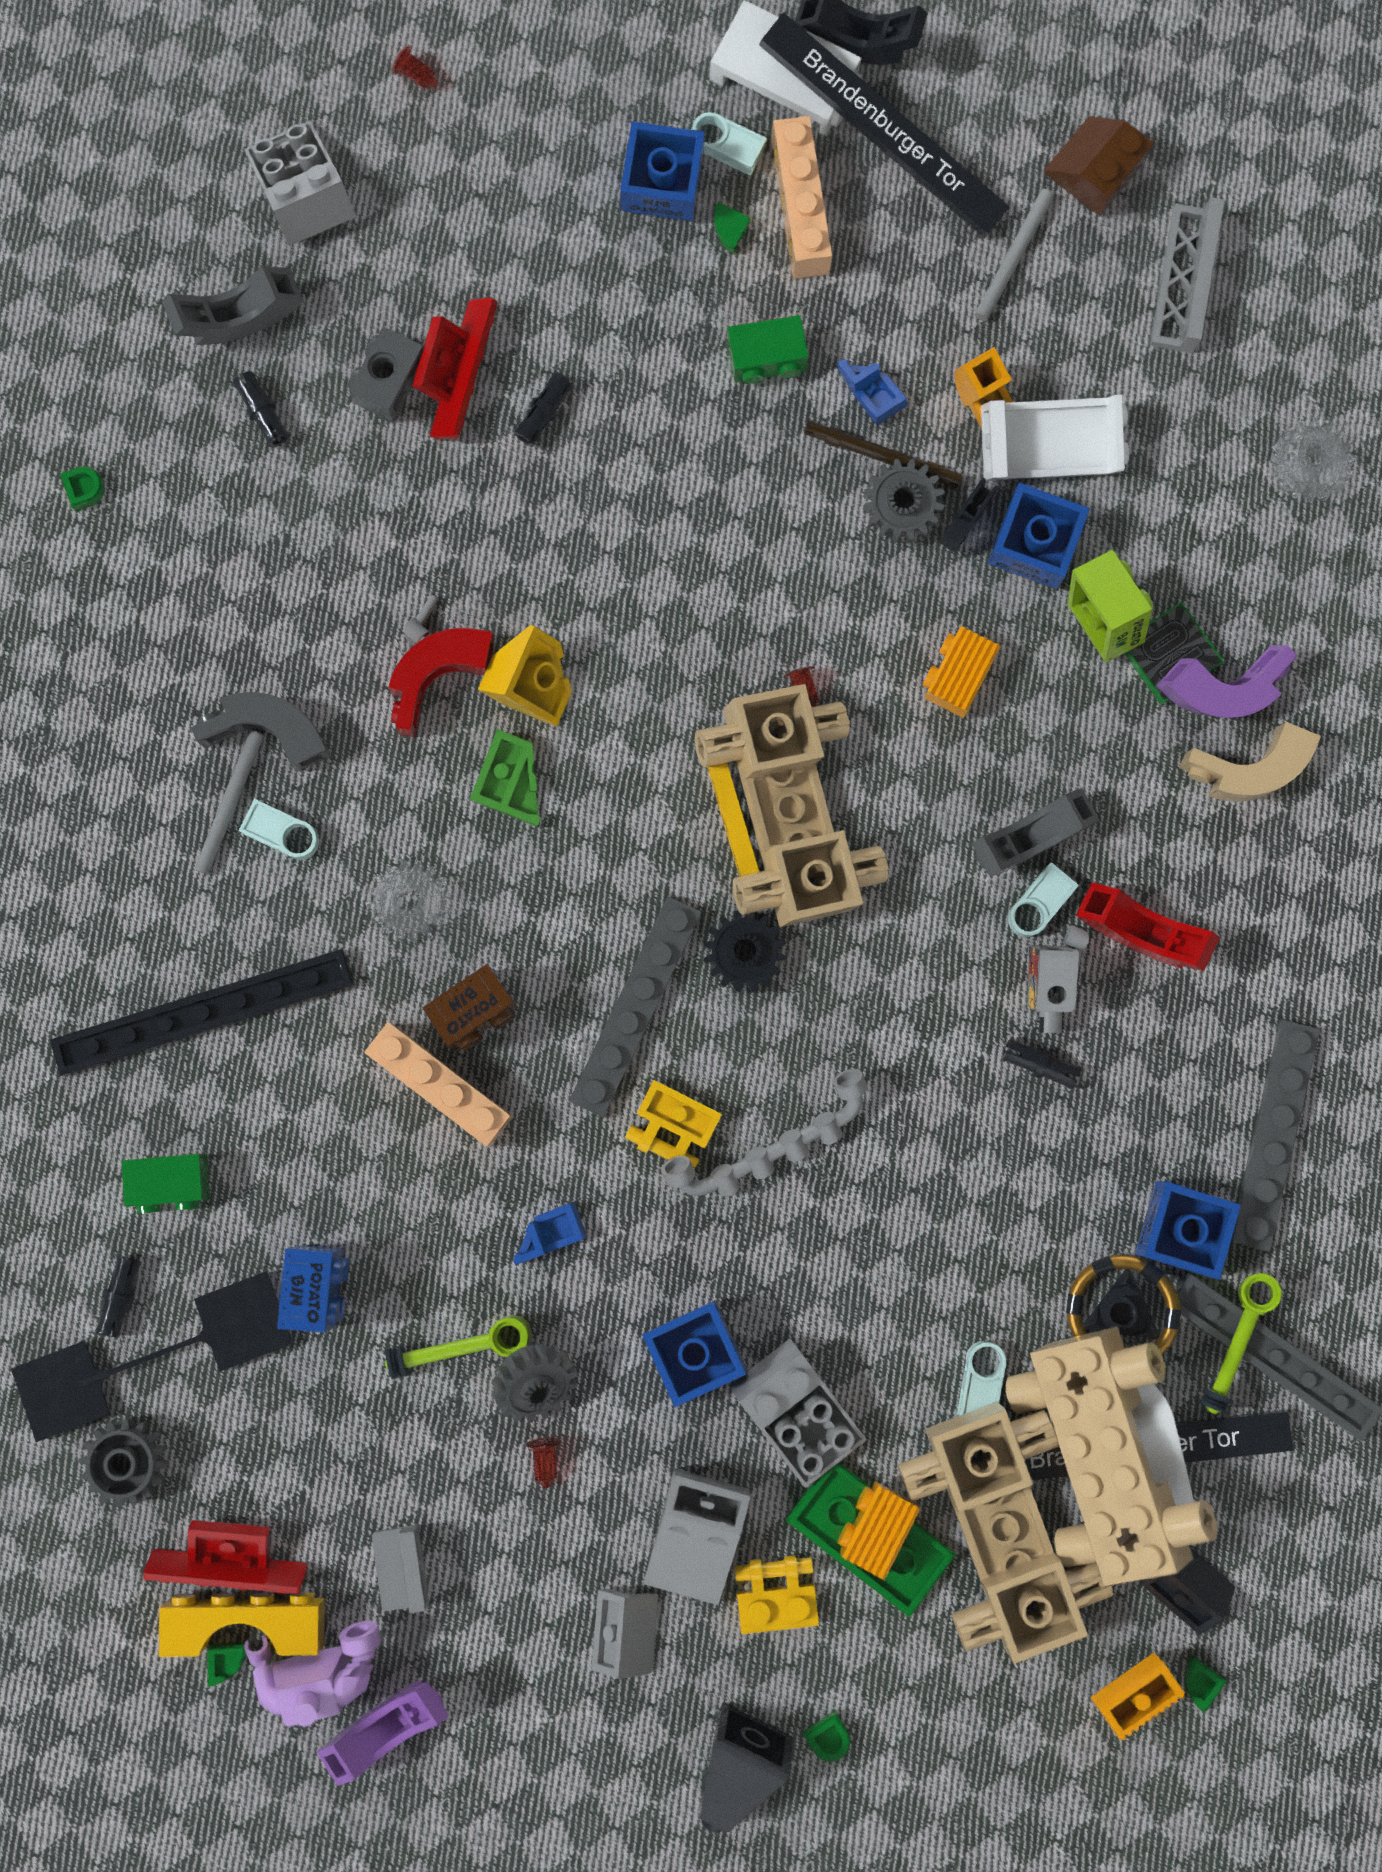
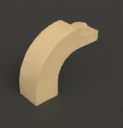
(1284, 760)

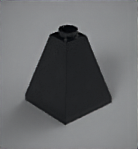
(744, 1768)

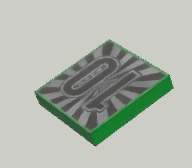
(1167, 641)

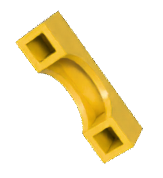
(291, 1623)

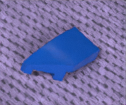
(873, 390)
(550, 1232)

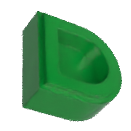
(83, 487)
(828, 1738)

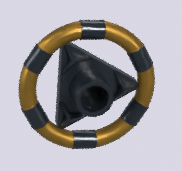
(1124, 1302)

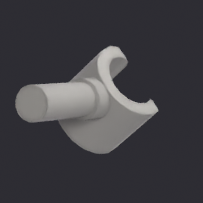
(414, 627)
(1077, 939)

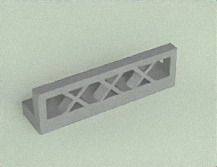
(1200, 279)

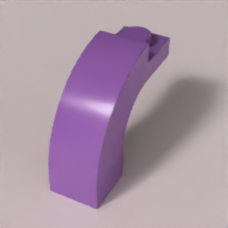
(1201, 693)
(382, 1729)

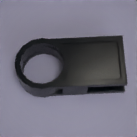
(968, 516)

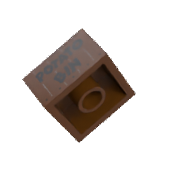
(471, 1009)

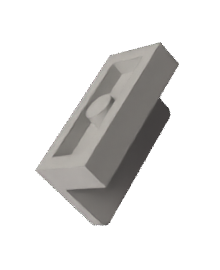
(400, 1569)
(624, 1633)

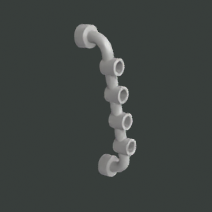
(792, 1143)

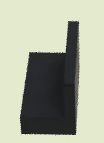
(1194, 1594)

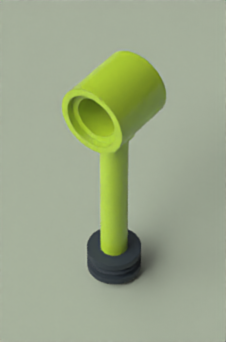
(399, 1361)
(1216, 1399)

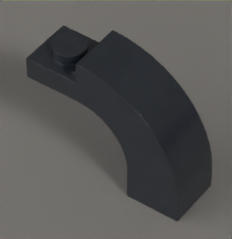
(870, 36)

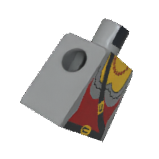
(1049, 968)

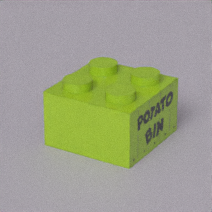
(1109, 605)

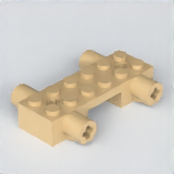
(790, 806)
(1127, 1517)
(1005, 1532)

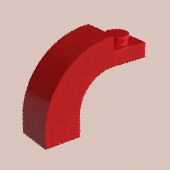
(430, 658)
(1145, 931)

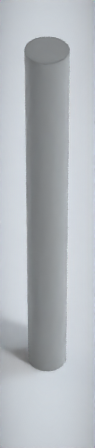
(1014, 254)
(229, 802)

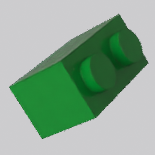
(767, 349)
(165, 1180)

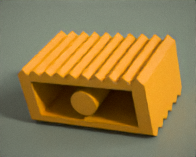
(961, 671)
(878, 1529)
(1137, 1696)

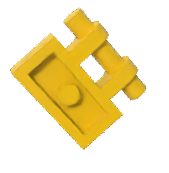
(677, 1114)
(779, 1606)

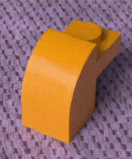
(982, 382)

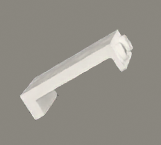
(750, 65)
(1054, 438)

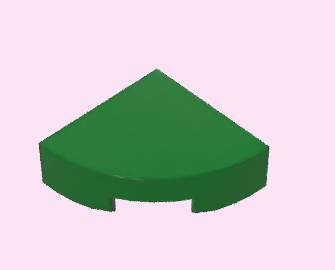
(730, 226)
(224, 1661)
(1202, 1683)

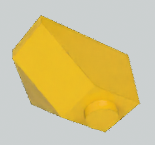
(529, 676)

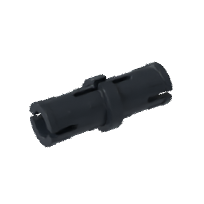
(261, 409)
(543, 409)
(1041, 1063)
(118, 1296)

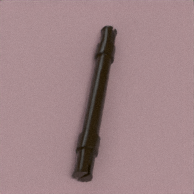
(837, 438)

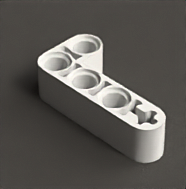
(1161, 1443)

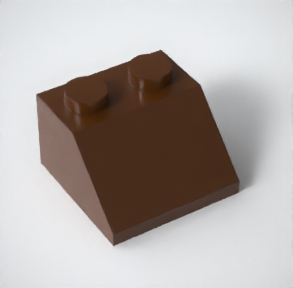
(1099, 161)

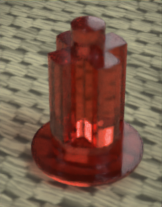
(414, 68)
(803, 676)
(544, 1459)

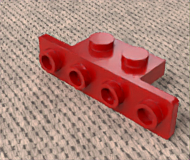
(452, 363)
(228, 1558)

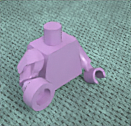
(319, 1684)

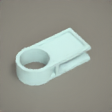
(737, 147)
(273, 826)
(1047, 895)
(980, 1389)

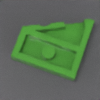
(508, 779)

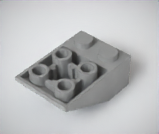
(300, 182)
(797, 1413)
(697, 1536)

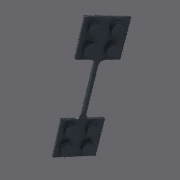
(67, 1388)

